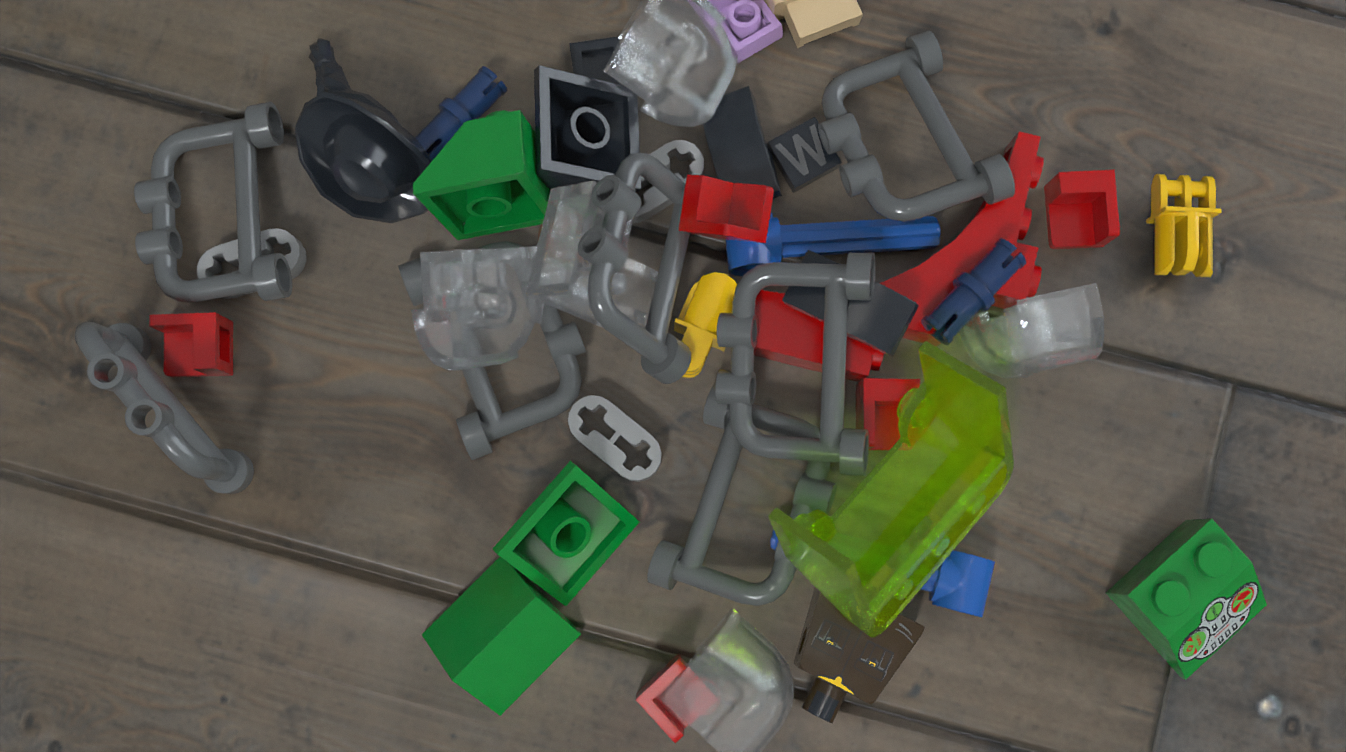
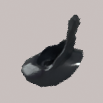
(357, 148)

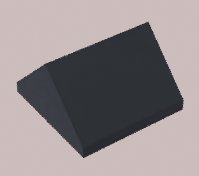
(582, 127)

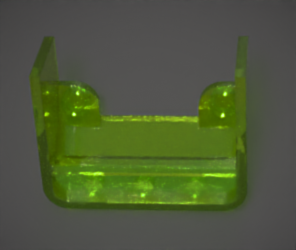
(914, 501)

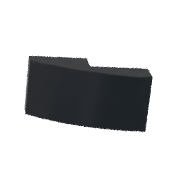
(739, 142)
(873, 323)

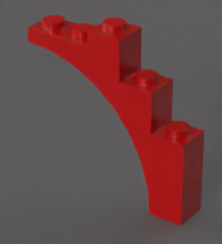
(798, 338)

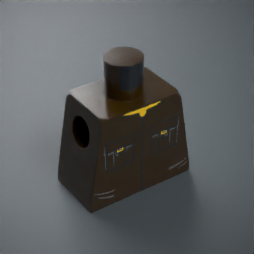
(848, 658)

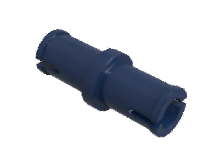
(467, 105)
(973, 291)

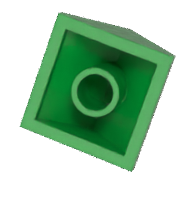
(566, 534)
(499, 636)

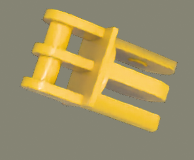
(1183, 232)
(700, 315)

